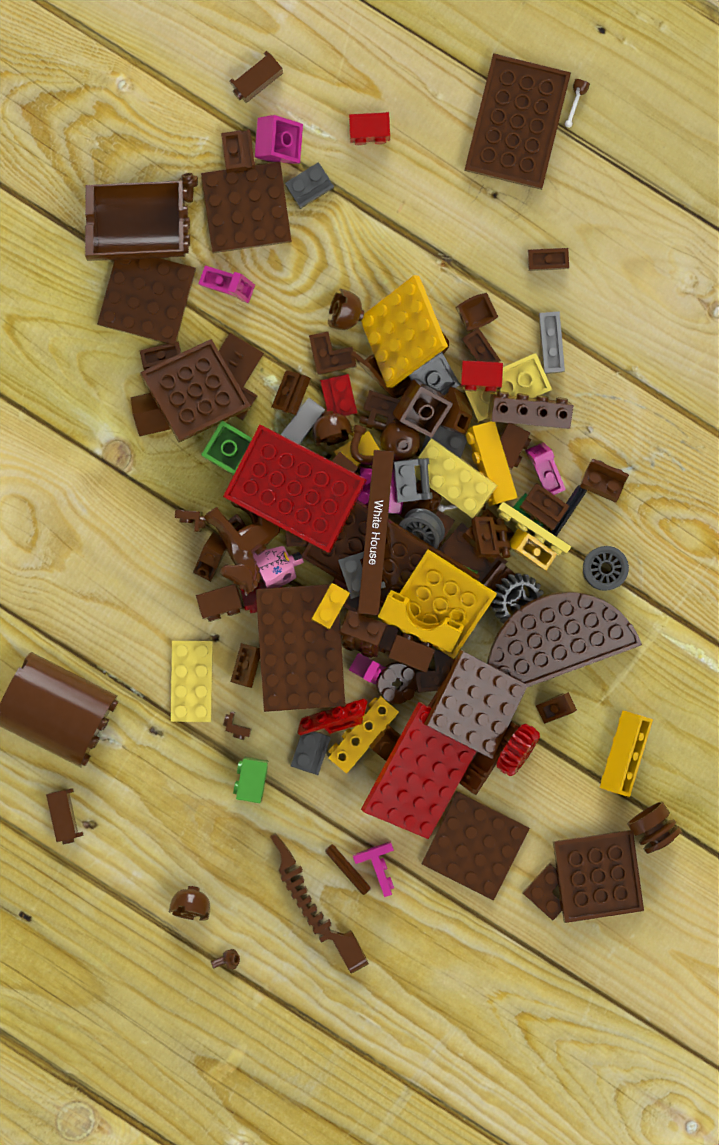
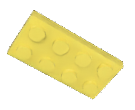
(519, 377)
(455, 479)
(527, 525)
(191, 681)

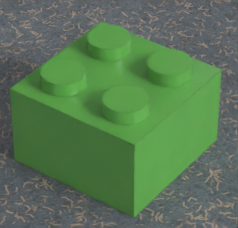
(226, 447)
(252, 779)

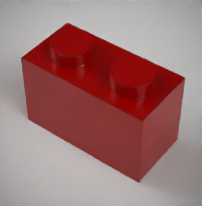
(369, 128)
(481, 375)

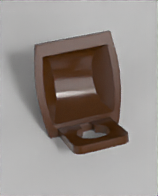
(477, 312)

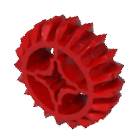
(518, 749)

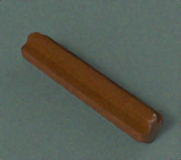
(347, 869)

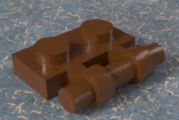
(381, 405)
(486, 537)

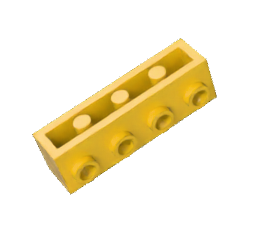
(491, 461)
(358, 739)
(626, 753)

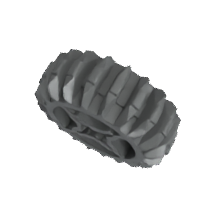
(515, 585)

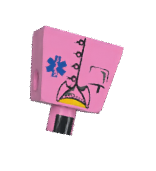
(277, 566)

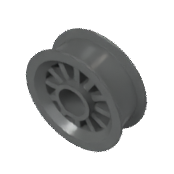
(424, 525)
(612, 551)

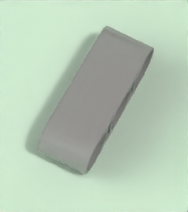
(303, 421)

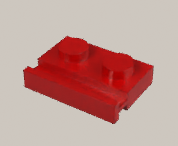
(339, 395)

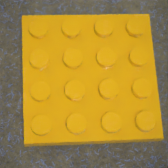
(403, 331)
(445, 591)

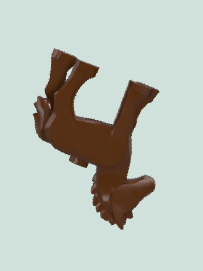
(242, 546)

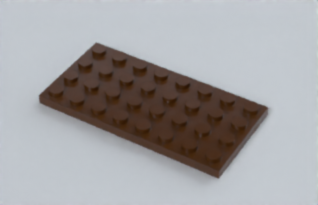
(401, 553)

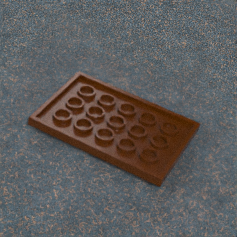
(517, 121)
(296, 654)

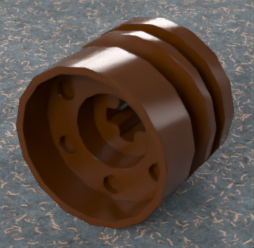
(657, 831)

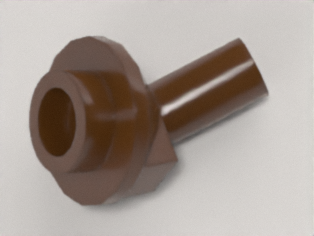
(189, 182)
(228, 958)

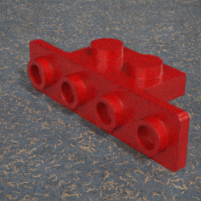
(335, 718)

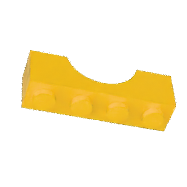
(442, 634)

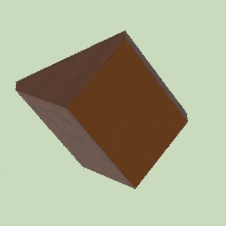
(147, 415)

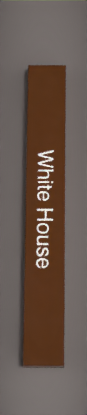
(376, 532)

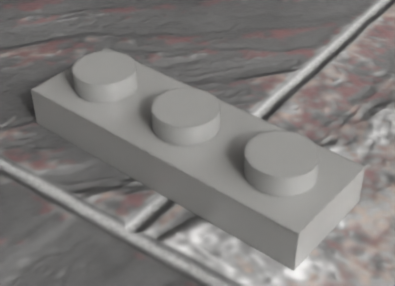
(551, 342)

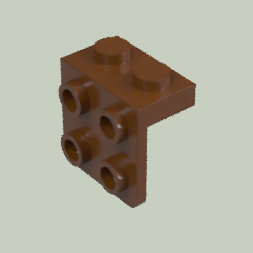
(362, 634)

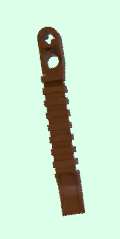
(345, 943)

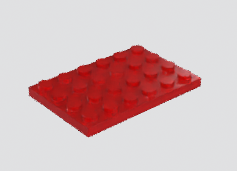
(295, 488)
(418, 777)

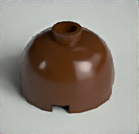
(346, 310)
(331, 429)
(401, 440)
(190, 904)

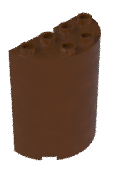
(136, 221)
(56, 709)

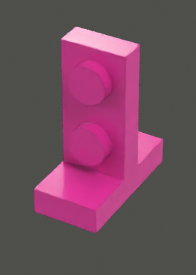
(227, 283)
(546, 468)
(366, 668)
(379, 864)

